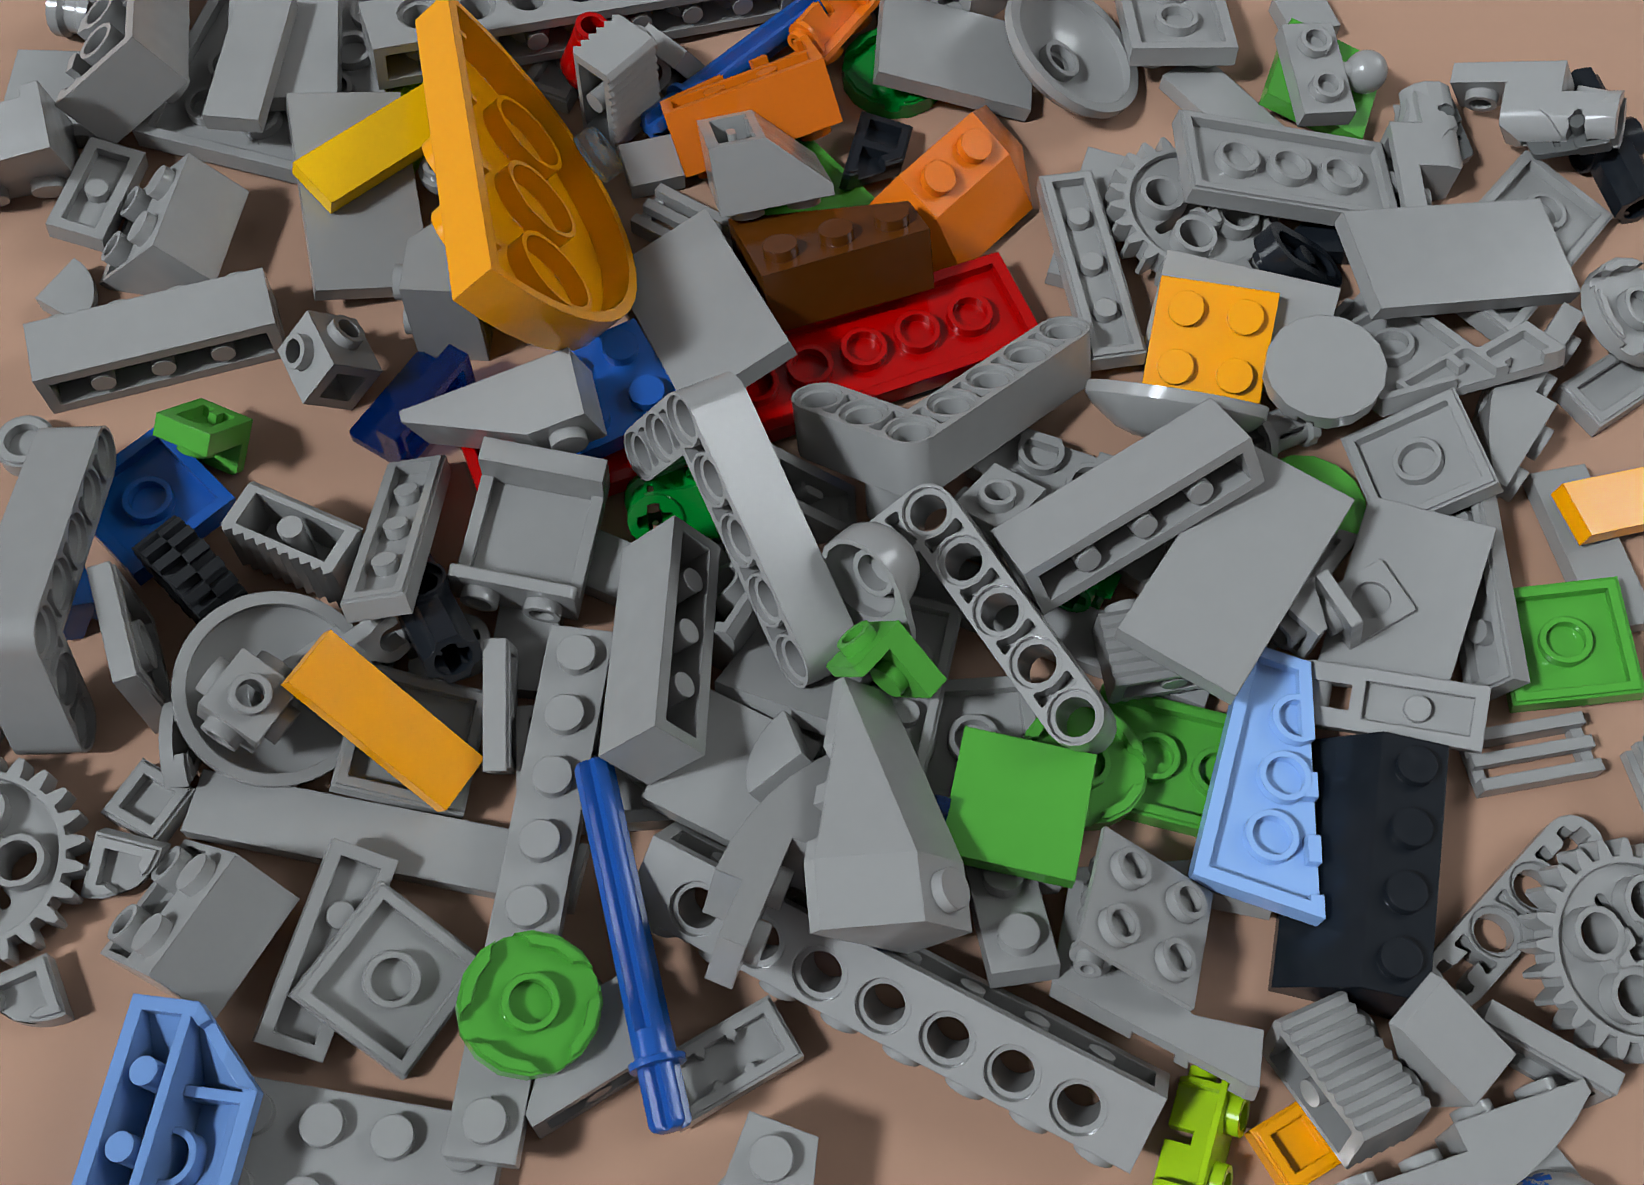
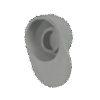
(874, 573)

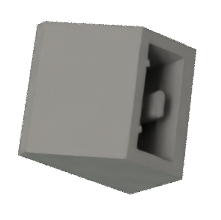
(758, 167)
(173, 229)
(199, 924)

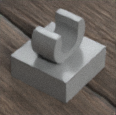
(672, 60)

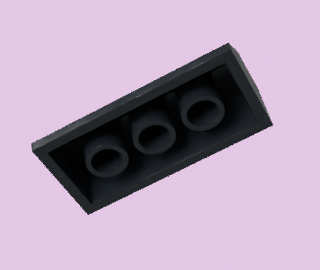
(1378, 874)

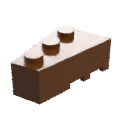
(834, 259)

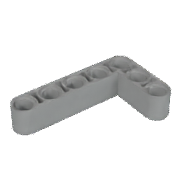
(954, 424)
(755, 513)
(41, 563)
(984, 597)

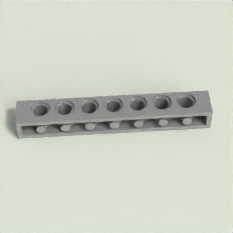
(540, 28)
(932, 988)

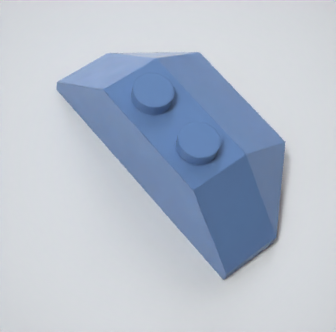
(171, 1103)

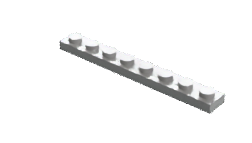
(536, 870)

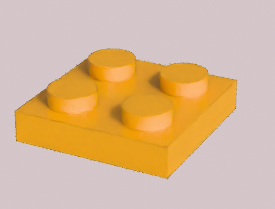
(1210, 338)

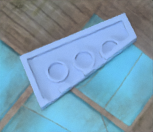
(1260, 804)

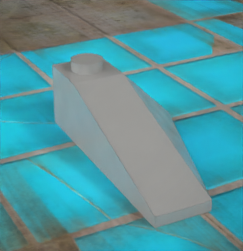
(882, 852)

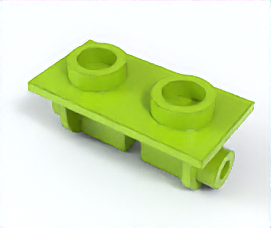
(1213, 1119)

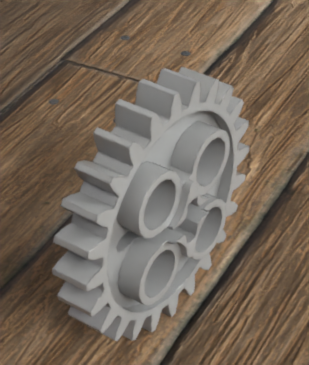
(1152, 217)
(39, 822)
(1592, 892)

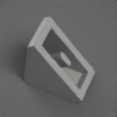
(823, 498)
(1447, 1045)

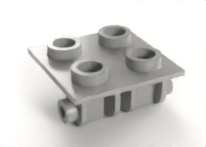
(1142, 920)

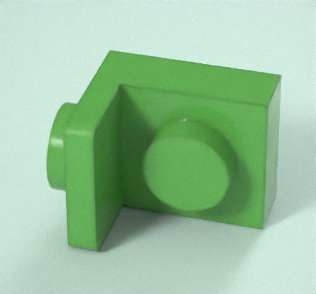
(206, 433)
(891, 657)

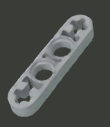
(1502, 907)

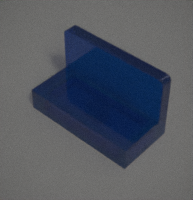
(418, 381)

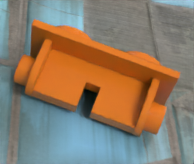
(833, 29)

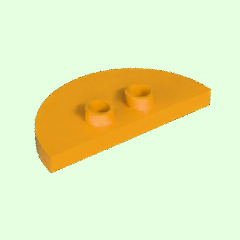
(519, 206)

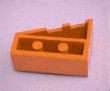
(786, 92)

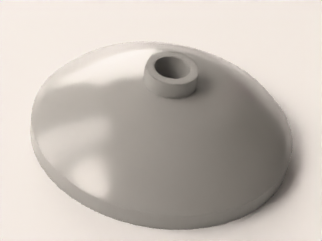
(1072, 55)
(1147, 407)
(281, 626)

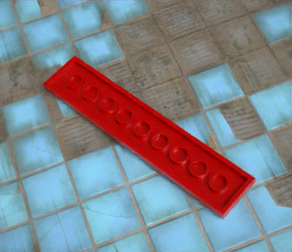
(882, 349)

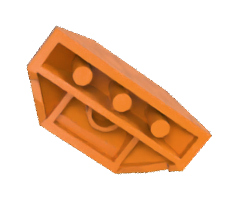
(966, 188)

